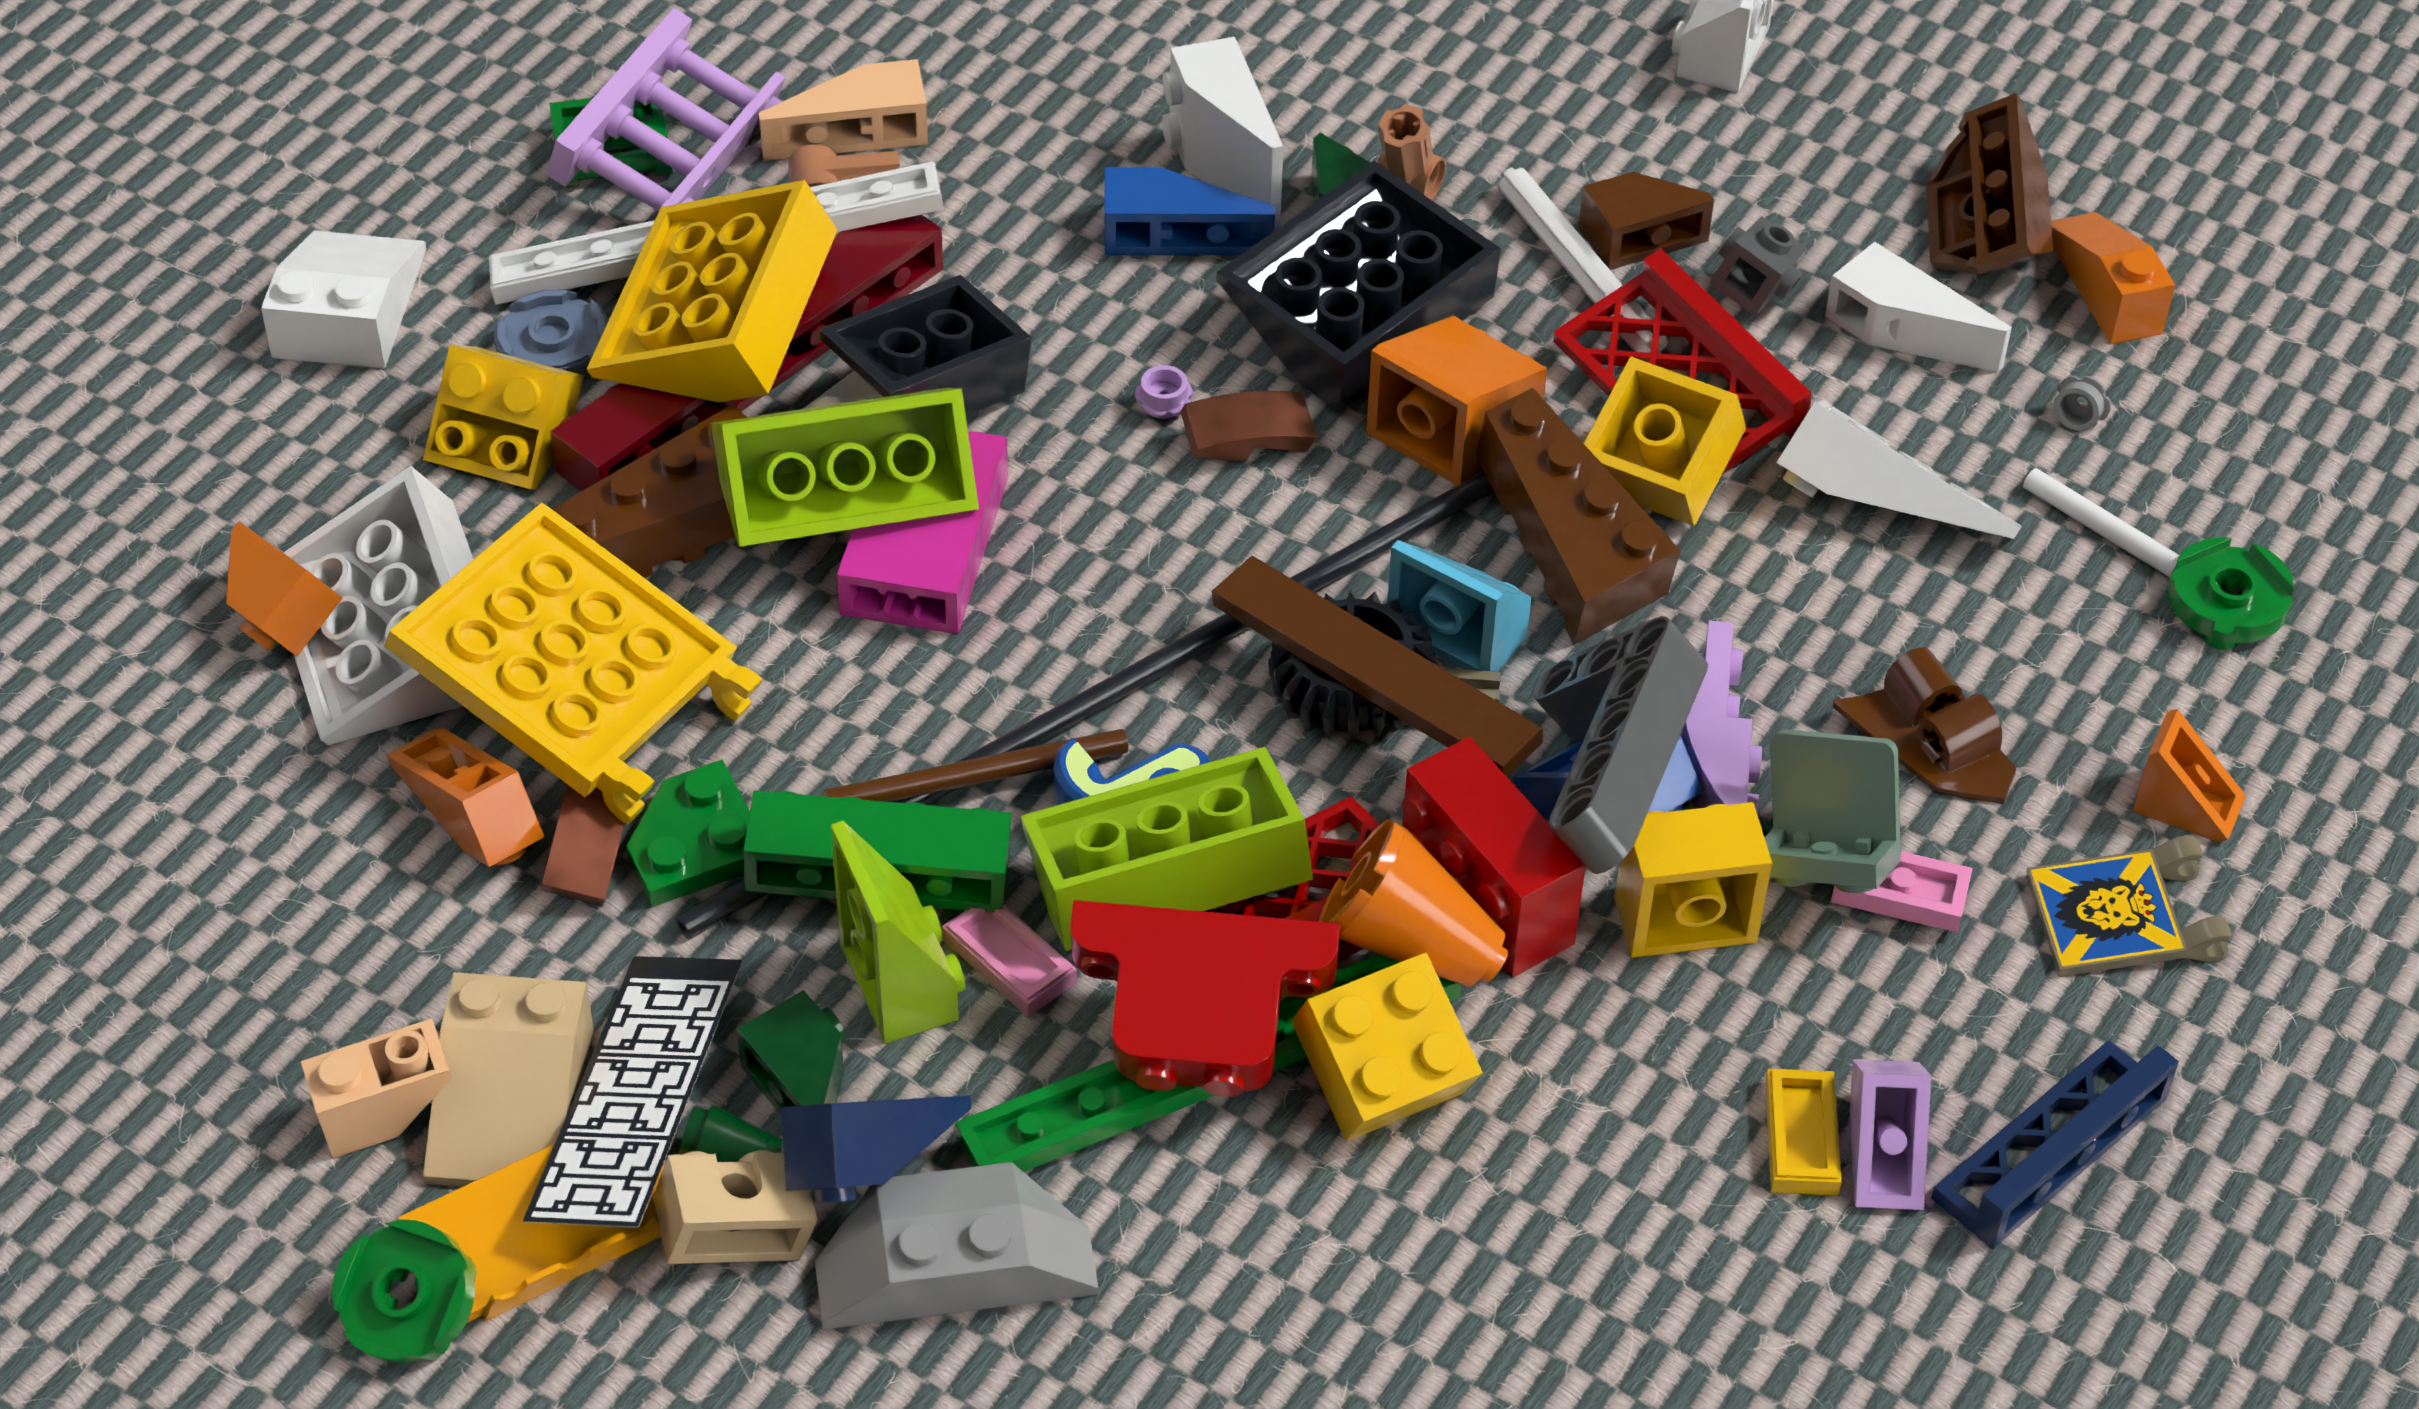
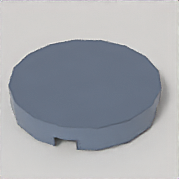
(552, 330)

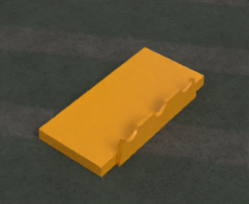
(520, 1257)

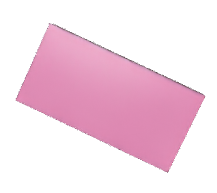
(1010, 957)

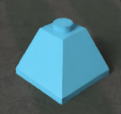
(1467, 612)

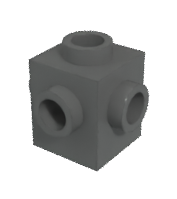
(1759, 265)

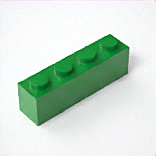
(945, 852)

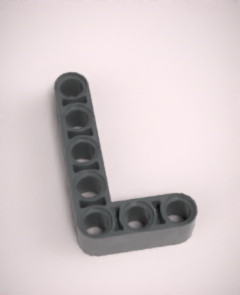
(1629, 709)

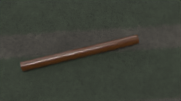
(977, 770)

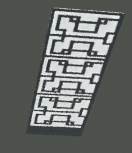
(633, 1092)

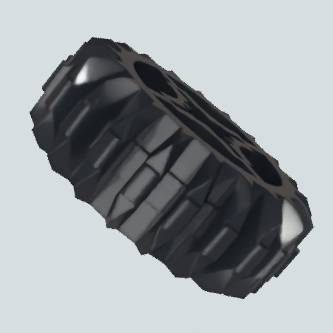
(1325, 701)

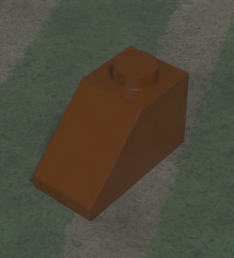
(1639, 214)

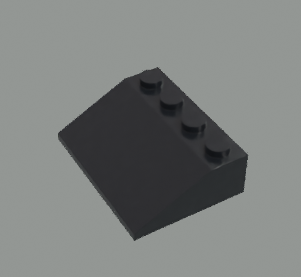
(1356, 274)

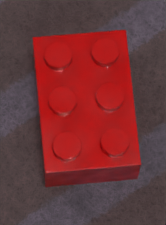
(1496, 851)

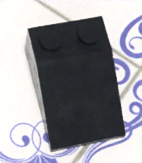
(936, 341)

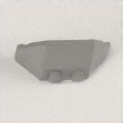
(952, 1248)

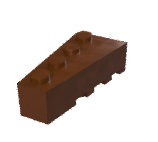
(659, 504)
(1573, 517)

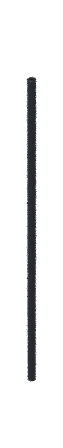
(1149, 668)

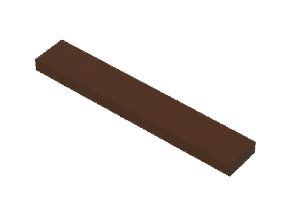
(1374, 664)

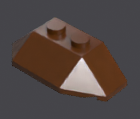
(1989, 194)

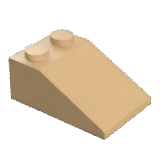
(514, 1072)

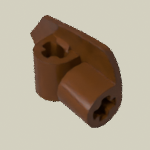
(1937, 731)

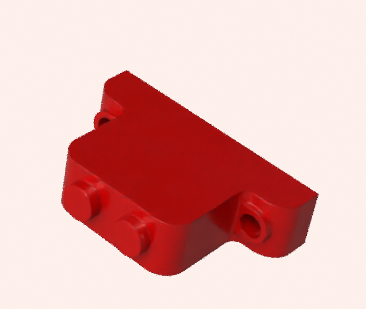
(1200, 988)

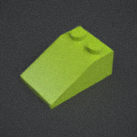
(892, 942)

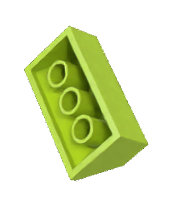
(845, 466)
(1172, 841)

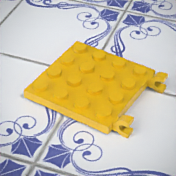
(569, 655)

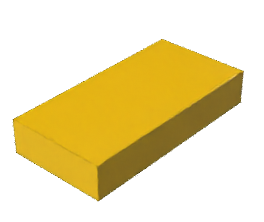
(1802, 1132)

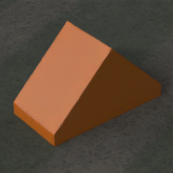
(2187, 783)

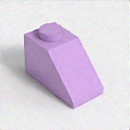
(1889, 1133)

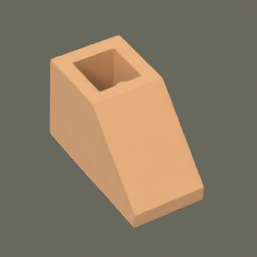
(376, 1086)

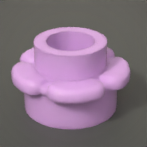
(1163, 391)

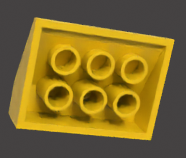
(717, 294)

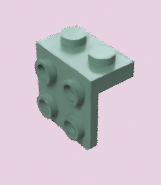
(1834, 810)

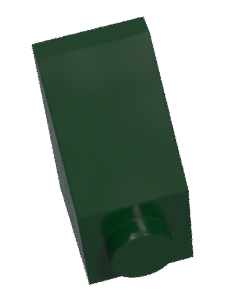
(794, 1053)

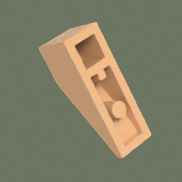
(853, 112)

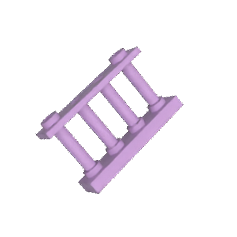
(641, 82)

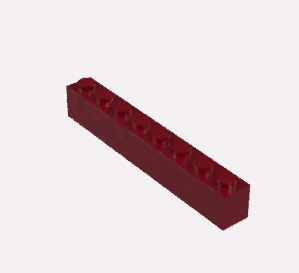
(859, 273)

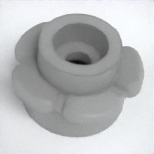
(2074, 413)

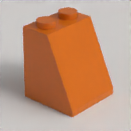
(1435, 390)

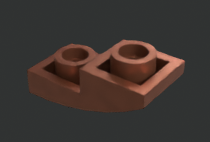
(1238, 422)
(583, 848)

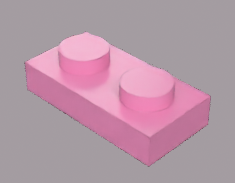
(1916, 891)

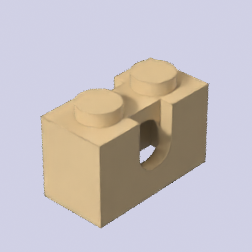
(706, 1197)

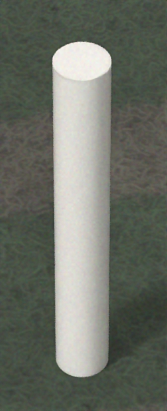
(2101, 521)

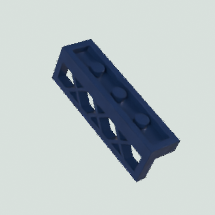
(2060, 1153)

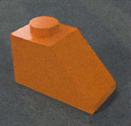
(275, 593)

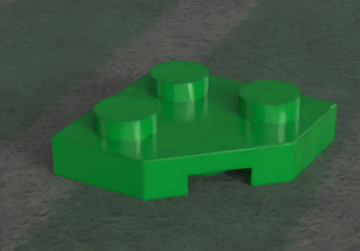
(690, 835)

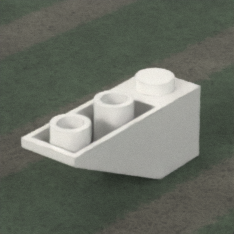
(1910, 312)

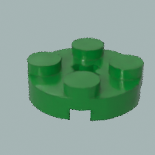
(2224, 617)
(428, 1323)

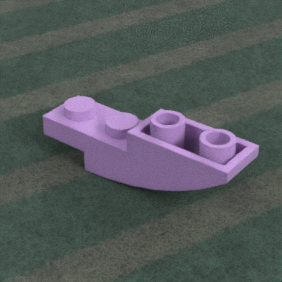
(1713, 732)

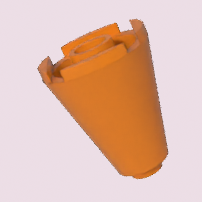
(1409, 905)

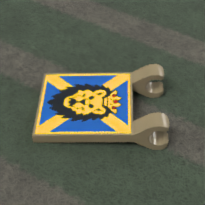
(2119, 912)

